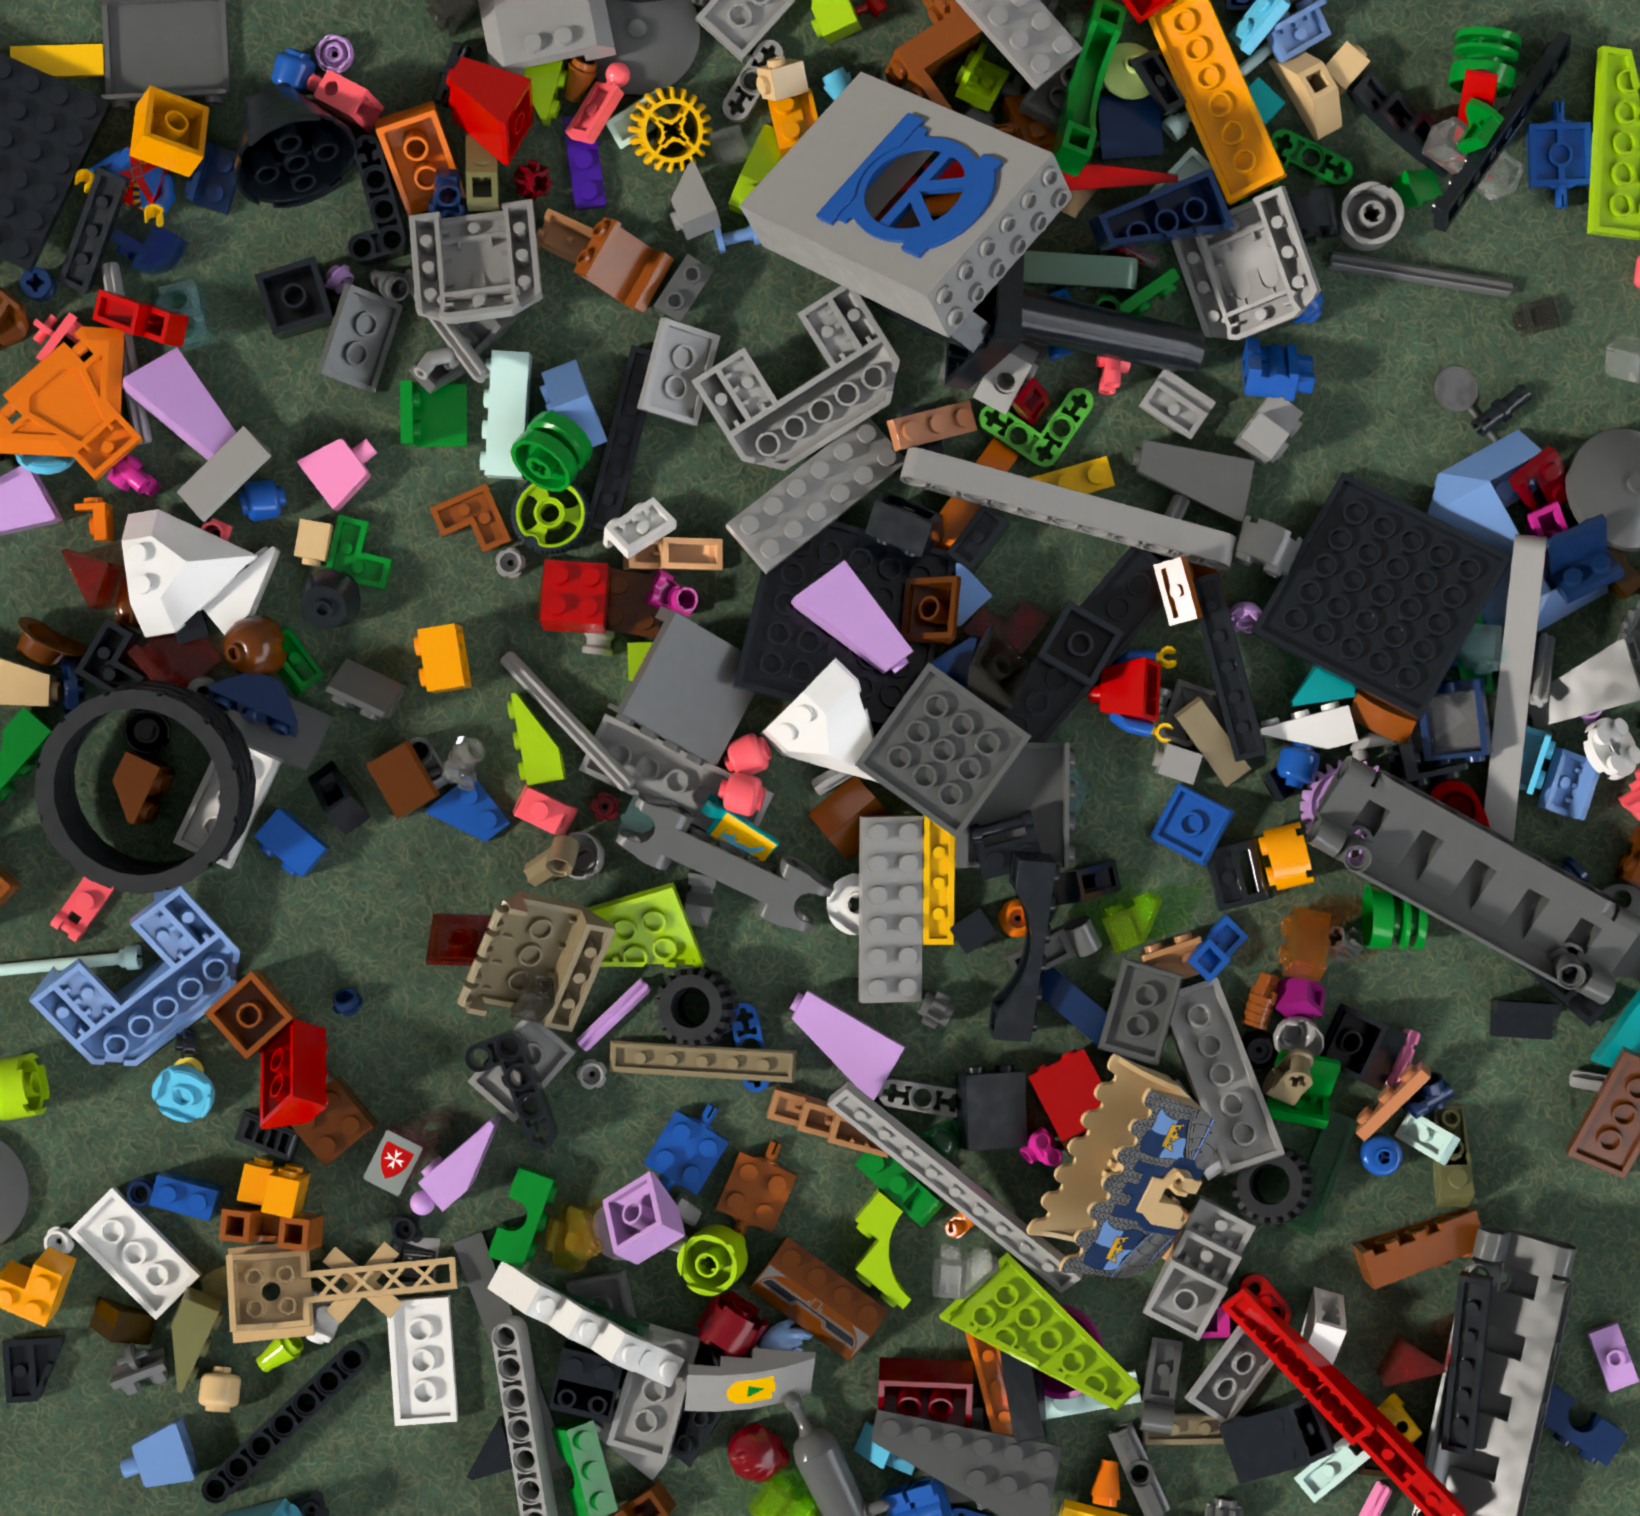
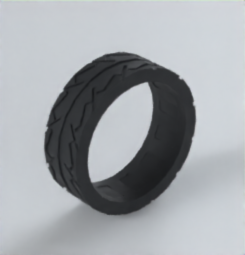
(69, 828)

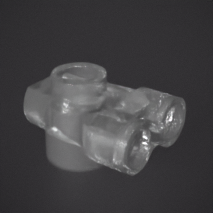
(462, 762)

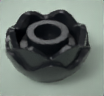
(1263, 1040)

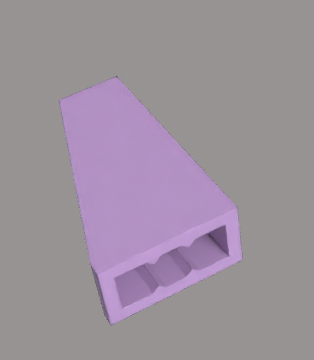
(181, 402)
(25, 502)
(853, 617)
(850, 1043)

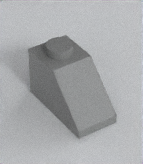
(693, 205)

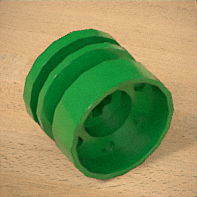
(1488, 50)
(1391, 916)

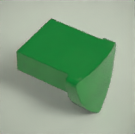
(1482, 122)
(1417, 187)

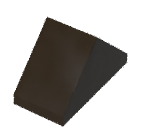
(122, 1322)

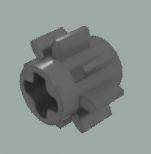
(1344, 942)
(936, 1009)
(1223, 1506)

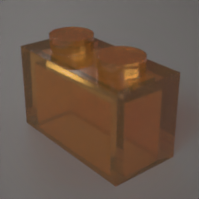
(1305, 944)

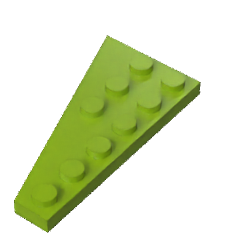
(649, 930)

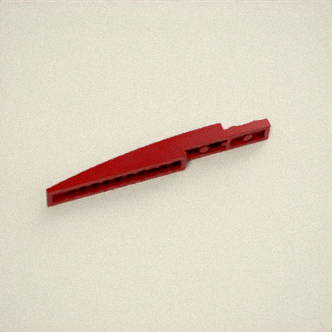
(1091, 176)
(1342, 1404)

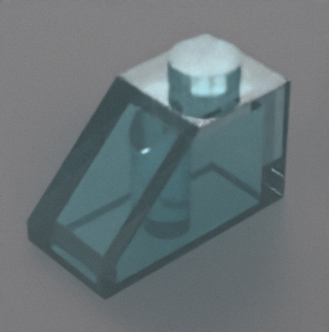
(1482, 649)

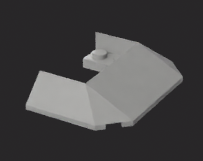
(820, 409)

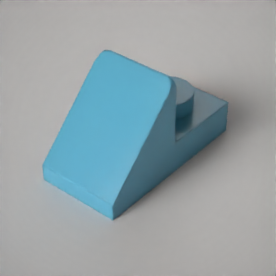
(877, 1454)

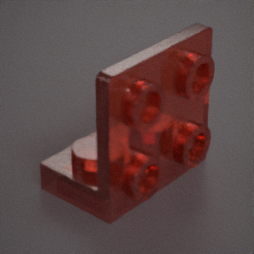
(174, 663)

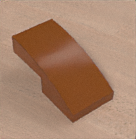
(1381, 718)

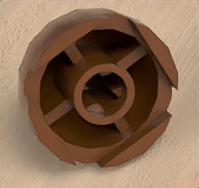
(255, 646)

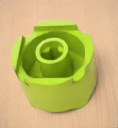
(22, 1087)
(711, 1245)

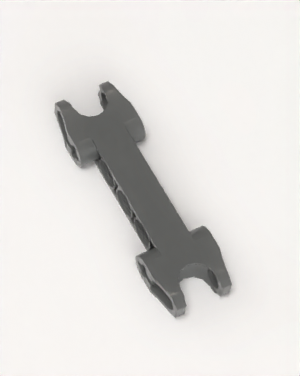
(677, 840)

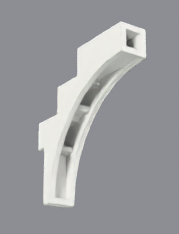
(584, 1325)

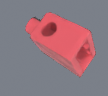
(345, 99)
(544, 811)

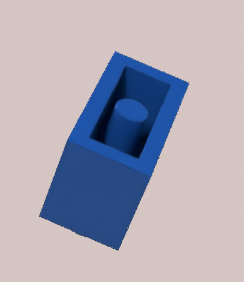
(291, 843)
(186, 1195)

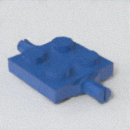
(1558, 154)
(687, 1150)

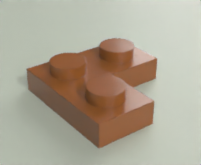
(473, 509)

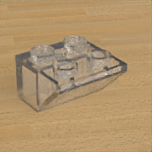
(961, 1272)

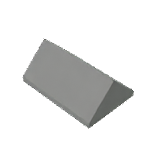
(224, 473)
(1230, 1377)

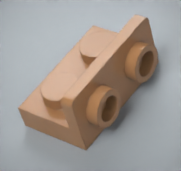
(1173, 955)

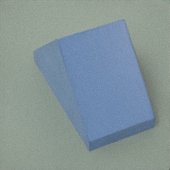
(972, 594)

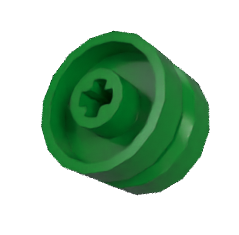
(551, 451)

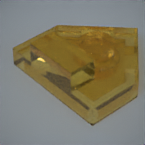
(572, 1238)

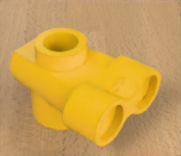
(1393, 1410)

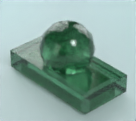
(942, 1137)

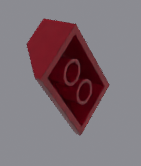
(927, 1388)

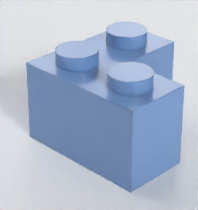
(568, 395)

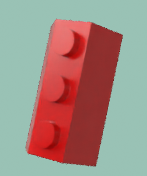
(293, 1076)

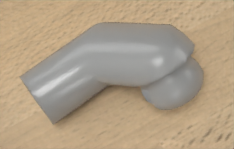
(434, 358)
(1369, 740)

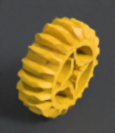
(679, 117)

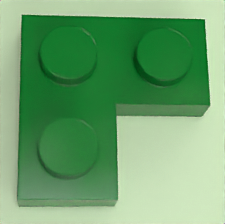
(348, 556)

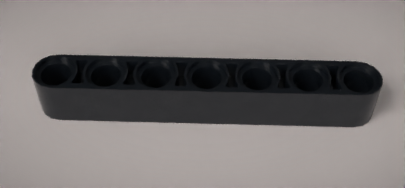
(278, 1434)

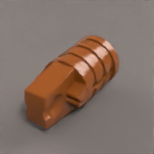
(1261, 1001)

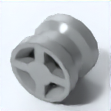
(599, 643)

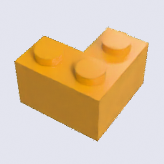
(274, 1187)
(36, 1291)

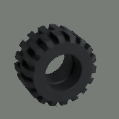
(672, 1013)
(1291, 1206)

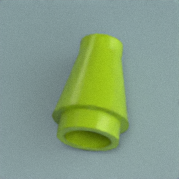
(280, 1352)

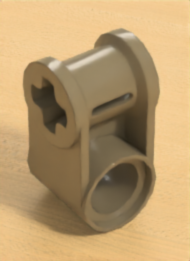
(1290, 1077)

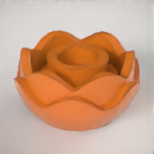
(1007, 920)

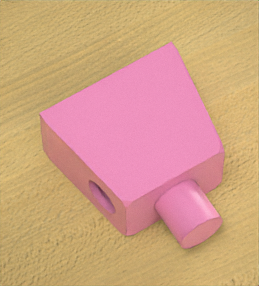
(339, 470)

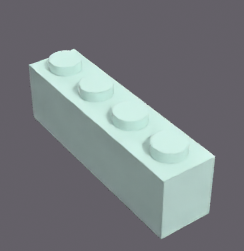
(507, 411)

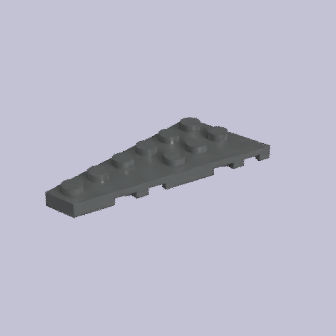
(976, 1462)

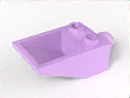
(450, 1178)

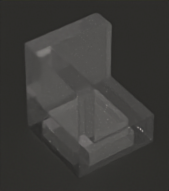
(729, 147)
(1624, 359)

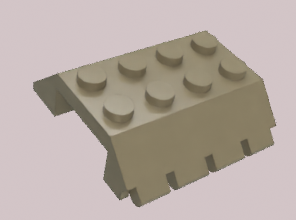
(540, 939)

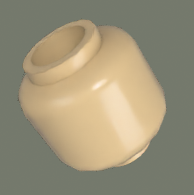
(219, 1390)

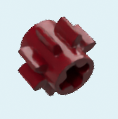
(532, 180)

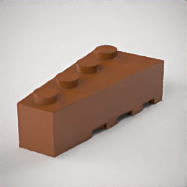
(1416, 1247)

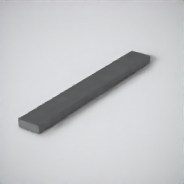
(479, 1271)

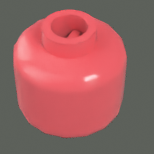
(748, 755)
(742, 794)

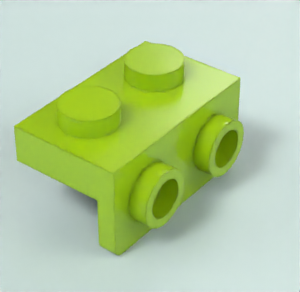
(980, 80)

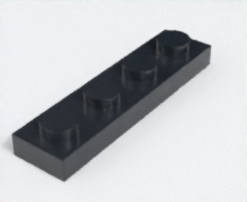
(94, 229)

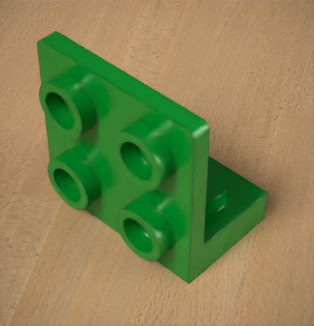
(433, 418)

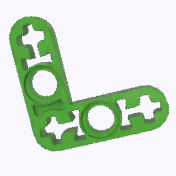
(1034, 438)

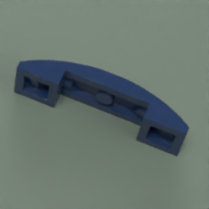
(1073, 1005)

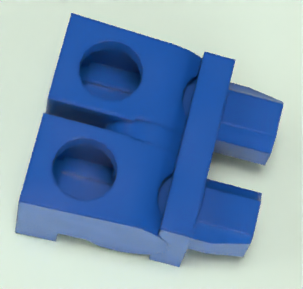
(1276, 370)
(921, 1498)

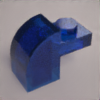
(157, 253)

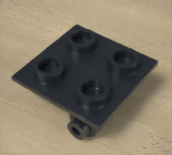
(692, 1434)

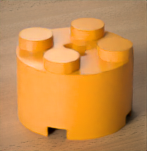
(1286, 855)

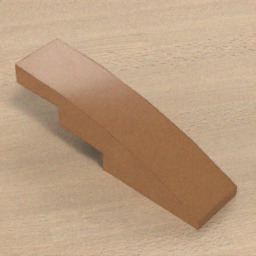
(816, 1118)

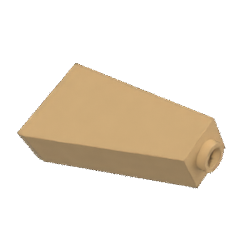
(27, 686)

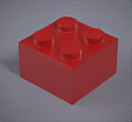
(575, 597)

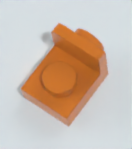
(101, 524)

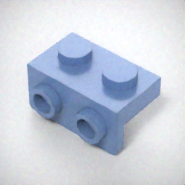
(1298, 30)
(1568, 785)

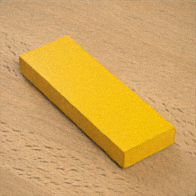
(63, 60)

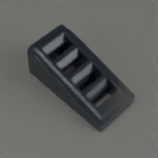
(291, 1145)

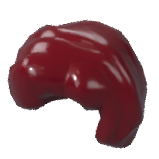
(757, 1453)

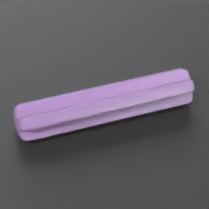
(613, 1014)

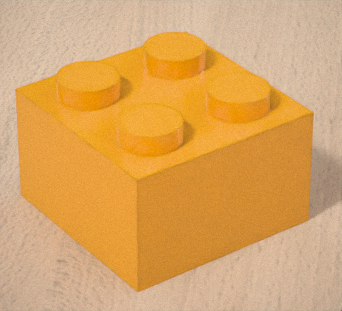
(169, 131)
(443, 658)

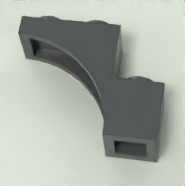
(480, 336)

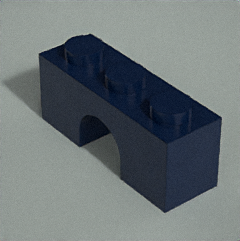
(1596, 1438)

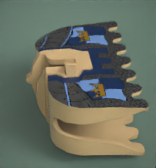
(1113, 1191)

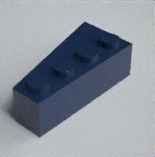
(1172, 213)

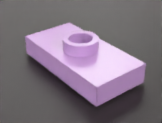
(1612, 1356)

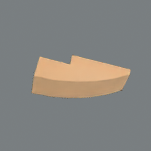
(678, 554)

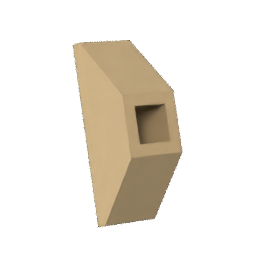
(1311, 92)

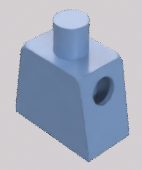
(163, 1456)

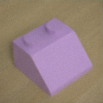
(642, 1219)

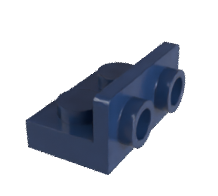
(213, 180)

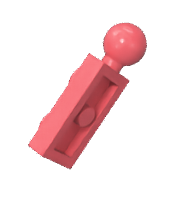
(599, 105)

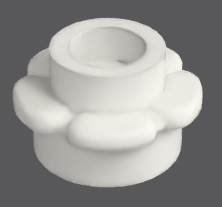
(59, 1233)

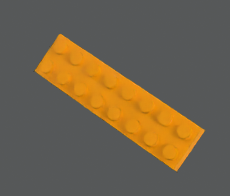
(1217, 98)

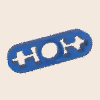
(753, 1022)

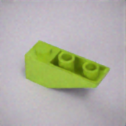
(539, 750)

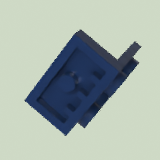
(1580, 559)

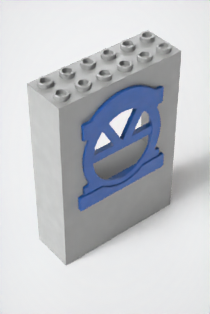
(857, 157)

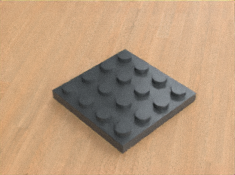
(943, 750)

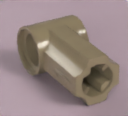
(553, 862)

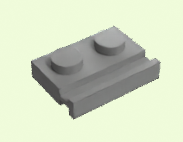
(1177, 404)

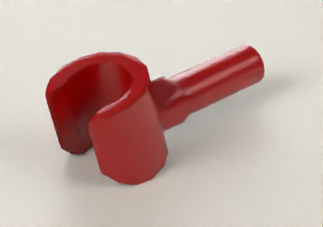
(874, 6)

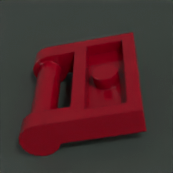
(1548, 477)

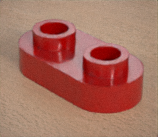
(1266, 1294)

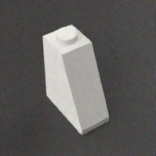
(1325, 1323)

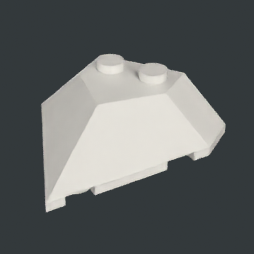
(175, 569)
(825, 723)

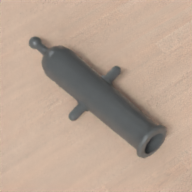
(827, 1469)

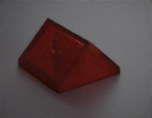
(94, 577)
(455, 939)
(1407, 1362)

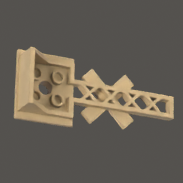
(291, 1314)

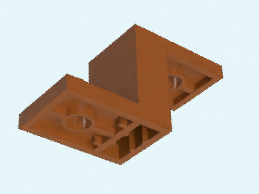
(933, 50)

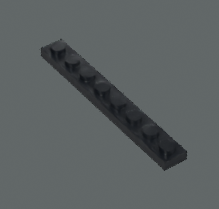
(1522, 102)

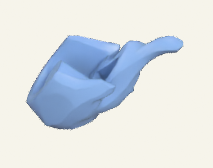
(783, 1337)

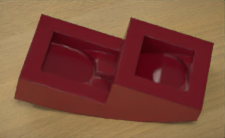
(1031, 402)

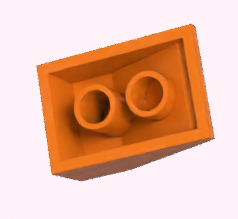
(414, 151)

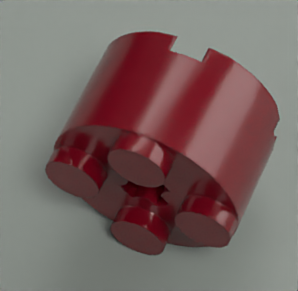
(731, 1324)

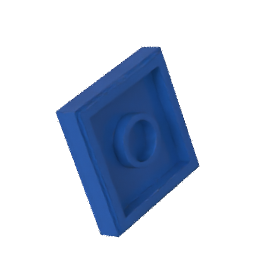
(1192, 824)

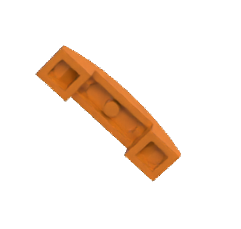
(959, 512)

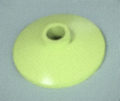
(1122, 78)

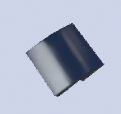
(1129, 127)

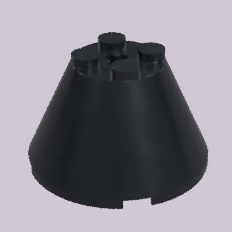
(290, 149)

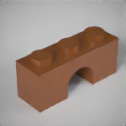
(248, 1225)

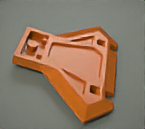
(72, 405)

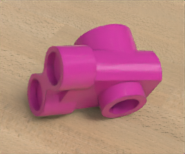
(128, 474)
(666, 594)
(1041, 1148)

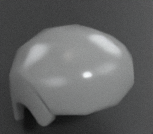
(592, 861)
(1298, 1033)

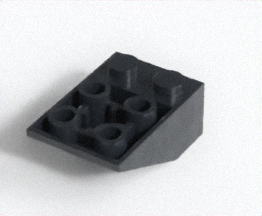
(1276, 1437)

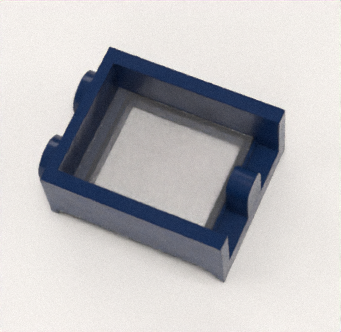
(1457, 723)

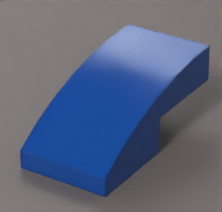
(1216, 948)

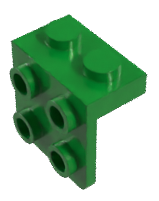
(1313, 1105)

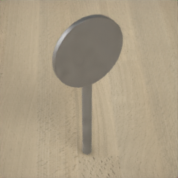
(1457, 392)

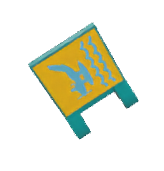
(737, 830)

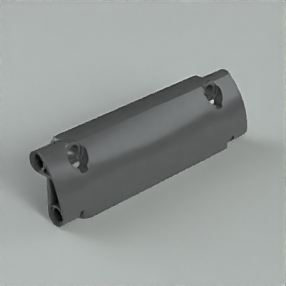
(1473, 879)
(1518, 1373)

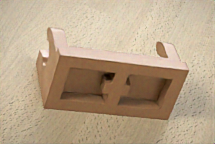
(563, 236)

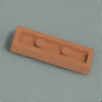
(931, 425)
(1392, 1099)

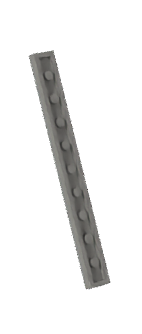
(951, 1184)

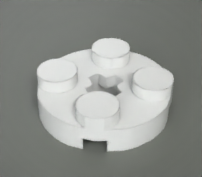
(1624, 752)
(839, 905)

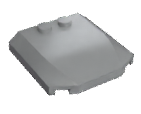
(544, 31)
(475, 264)
(1250, 273)

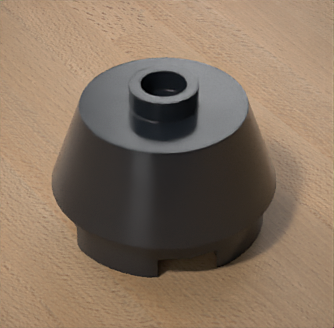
(330, 598)

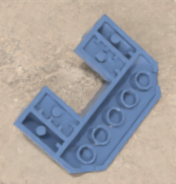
(1474, 500)
(169, 996)

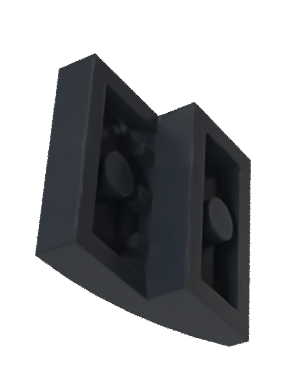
(1159, 81)

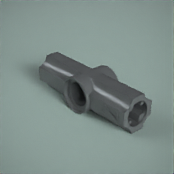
(1131, 1453)

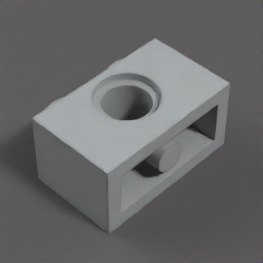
(1001, 392)

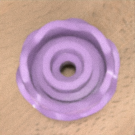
(330, 45)
(1245, 616)

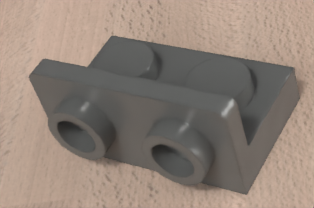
(683, 289)

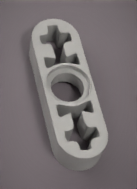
(733, 96)
(898, 1100)

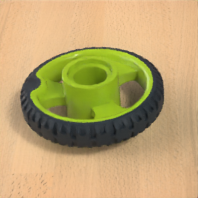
(536, 537)

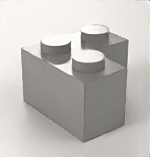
(1268, 429)

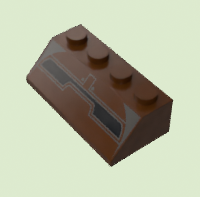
(818, 1299)

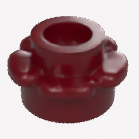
(605, 798)

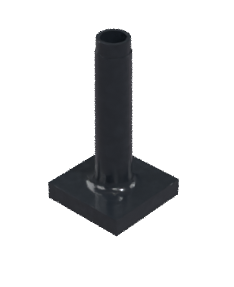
(1068, 325)

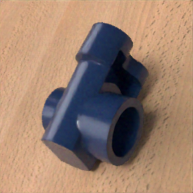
(447, 194)
(1429, 1097)

